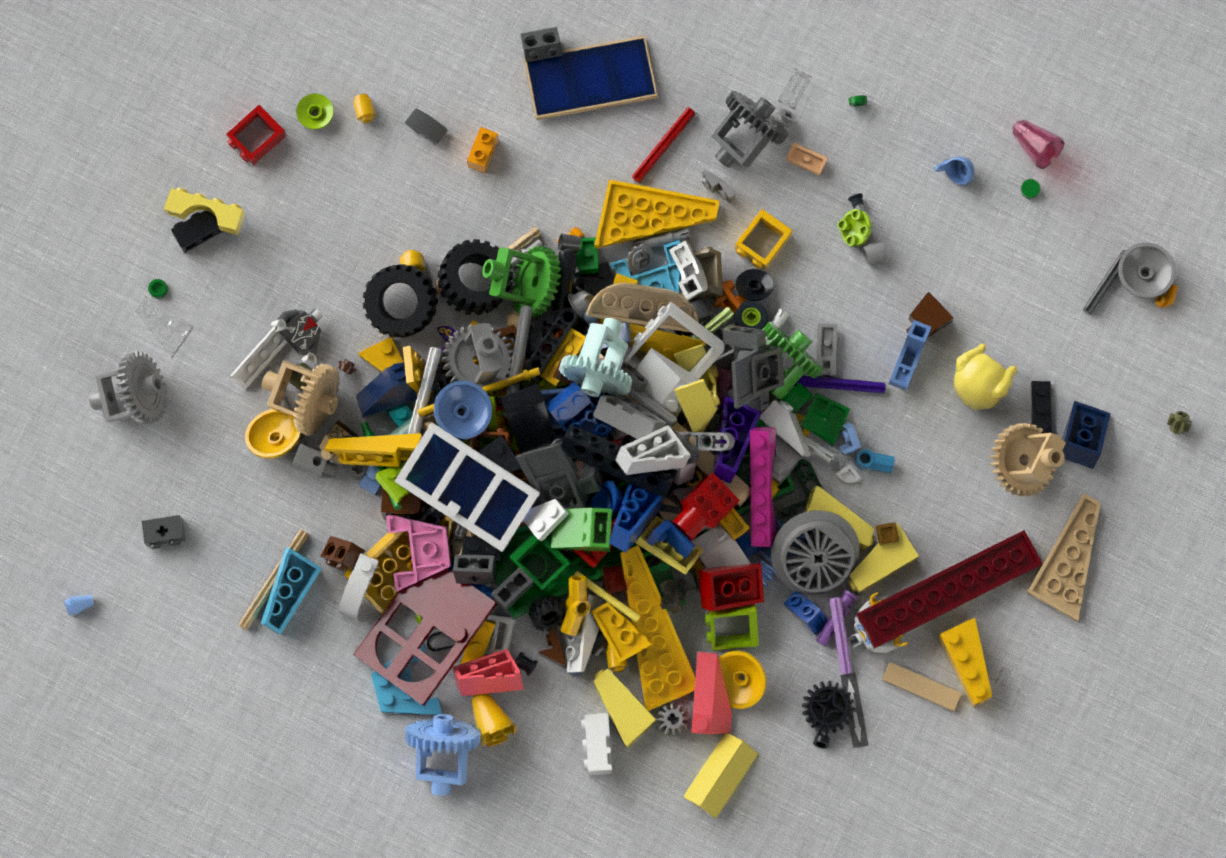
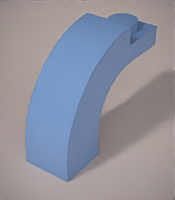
(909, 355)

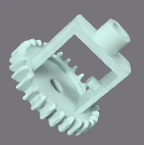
(603, 376)

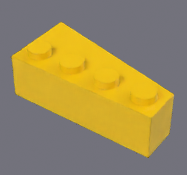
(967, 659)

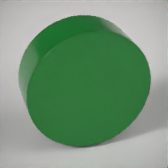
(858, 100)
(1030, 188)
(157, 288)

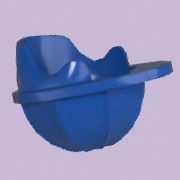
(608, 497)

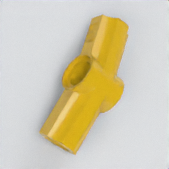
(576, 605)

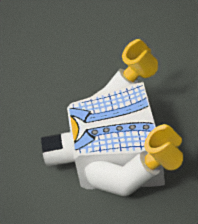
(861, 637)

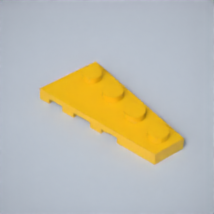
(664, 341)

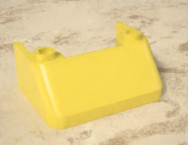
(698, 398)

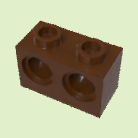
(341, 553)

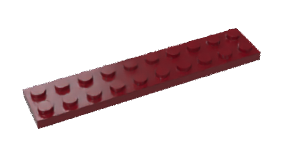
(948, 589)

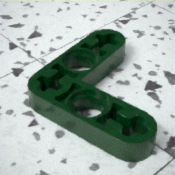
(786, 511)

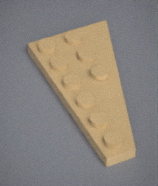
(1065, 570)

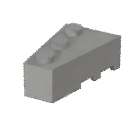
(627, 416)

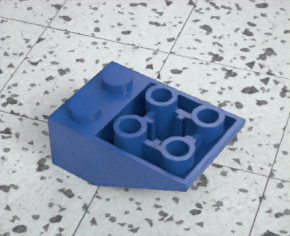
(577, 409)

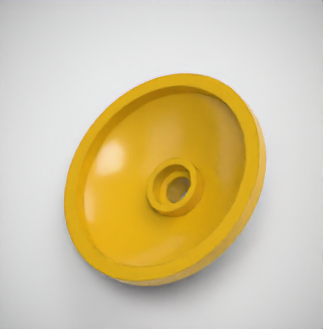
(268, 428)
(742, 692)

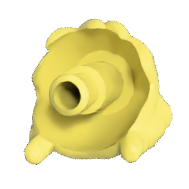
(981, 379)

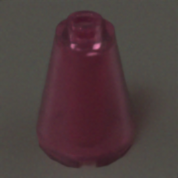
(1038, 142)

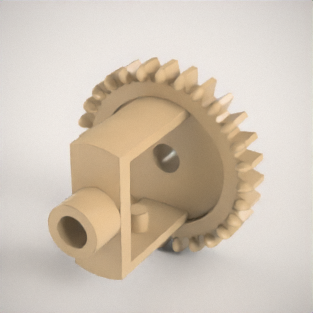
(316, 401)
(1026, 458)

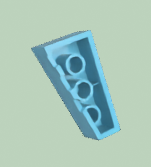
(289, 588)

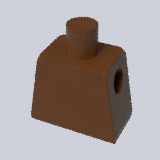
(931, 313)

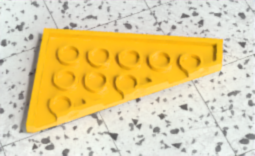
(645, 211)

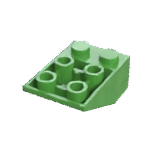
(584, 530)

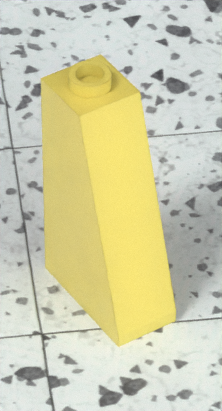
(823, 501)
(882, 563)
(624, 709)

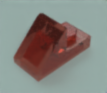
(614, 579)

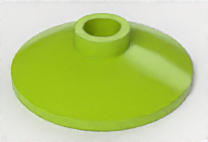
(312, 103)

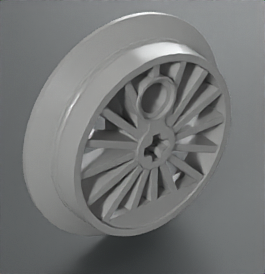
(833, 527)

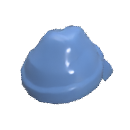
(958, 169)

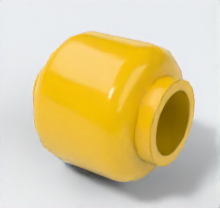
(413, 258)

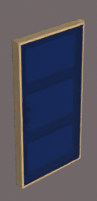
(591, 78)

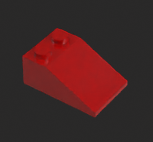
(731, 586)

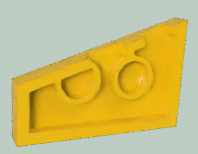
(620, 632)

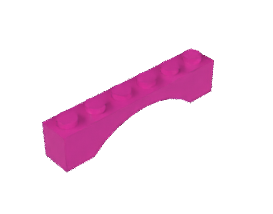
(761, 465)

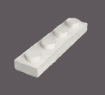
(258, 358)

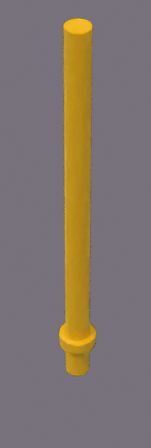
(526, 375)

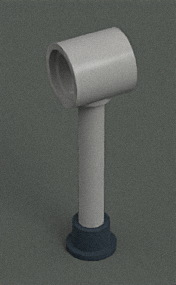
(874, 251)

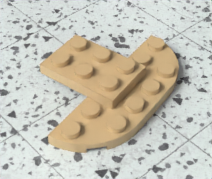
(639, 305)

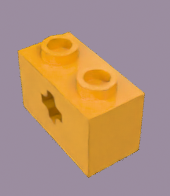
(482, 150)

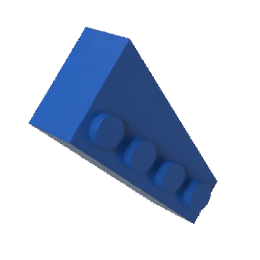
(634, 516)

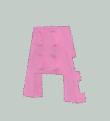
(428, 549)

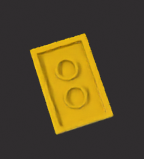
(414, 369)

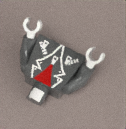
(300, 331)

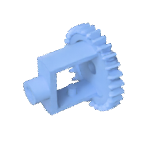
(442, 734)

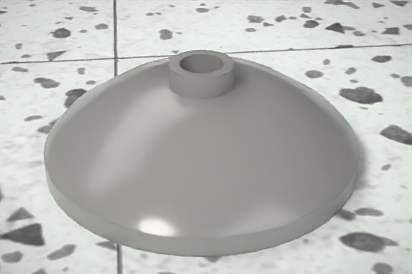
(1154, 261)

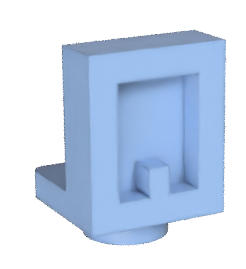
(850, 436)

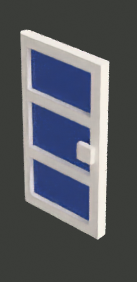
(467, 487)

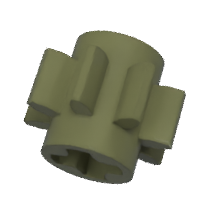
(1179, 422)

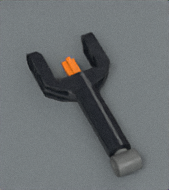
(568, 258)

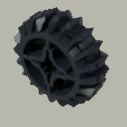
(836, 710)

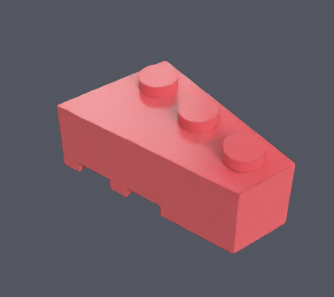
(488, 675)

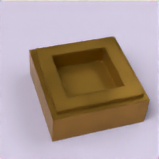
(887, 533)

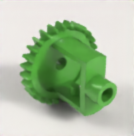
(534, 282)
(795, 347)

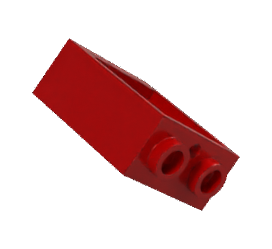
(270, 143)

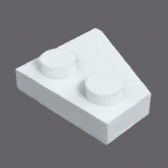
(545, 518)

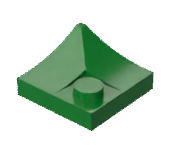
(825, 418)

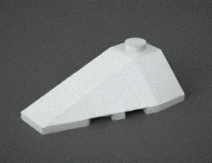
(580, 646)

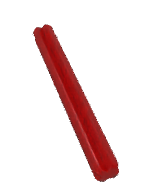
(663, 145)

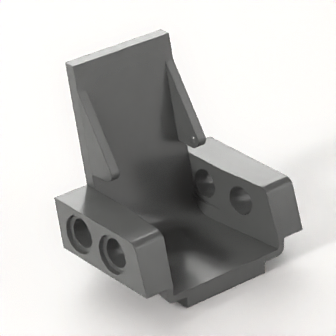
(755, 367)
(556, 477)

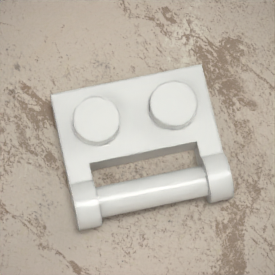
(509, 623)

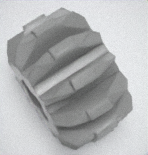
(667, 724)

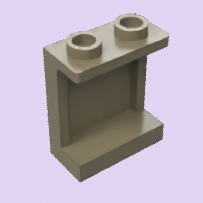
(711, 264)

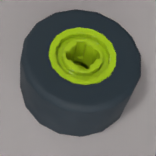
(751, 309)

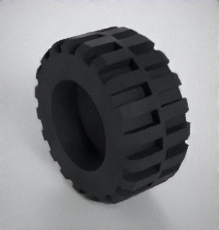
(455, 290)
(375, 305)

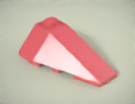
(711, 703)

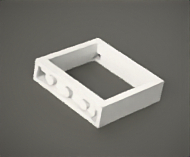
(706, 361)

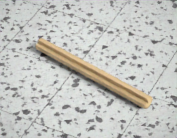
(264, 593)

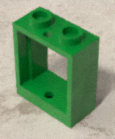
(526, 548)

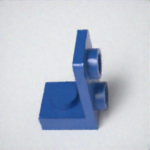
(669, 533)
(807, 611)

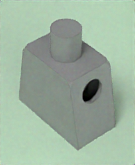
(304, 461)

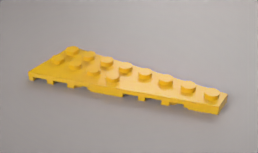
(664, 665)

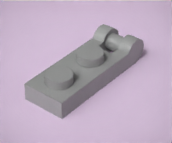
(827, 348)

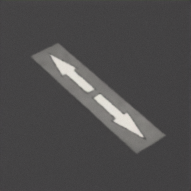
(857, 723)

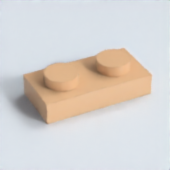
(806, 159)

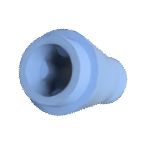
(78, 603)

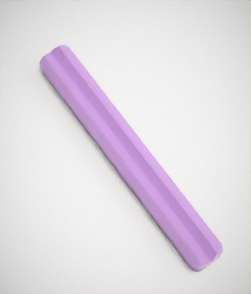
(840, 635)

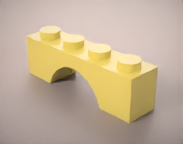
(182, 204)

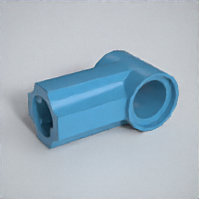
(877, 461)

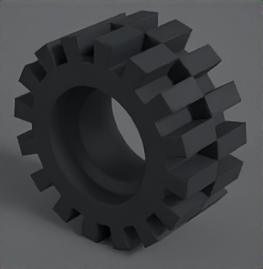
(543, 606)

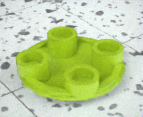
(855, 227)

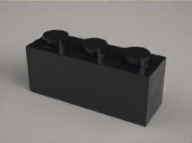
(196, 230)

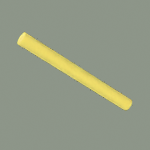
(610, 599)

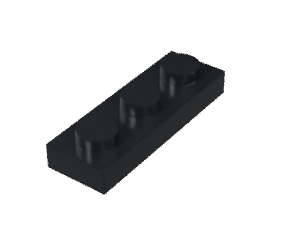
(1041, 405)

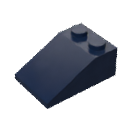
(386, 391)
(1085, 434)

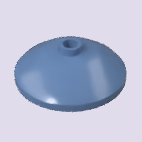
(471, 400)

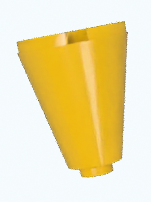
(491, 720)

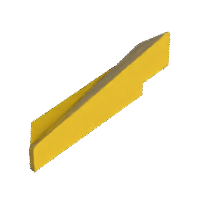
(374, 450)

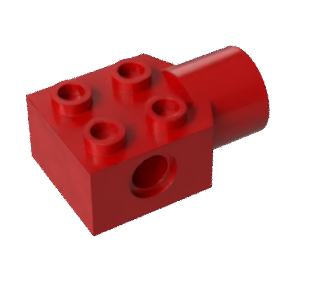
(705, 506)

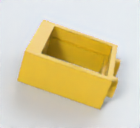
(773, 224)

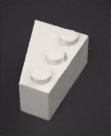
(653, 453)
(597, 744)

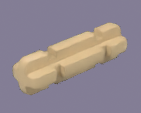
(526, 239)

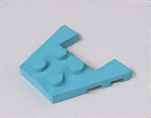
(661, 277)
(394, 700)

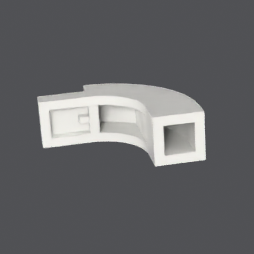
(691, 270)
(357, 586)

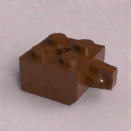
(412, 506)

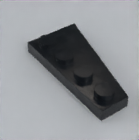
(501, 454)

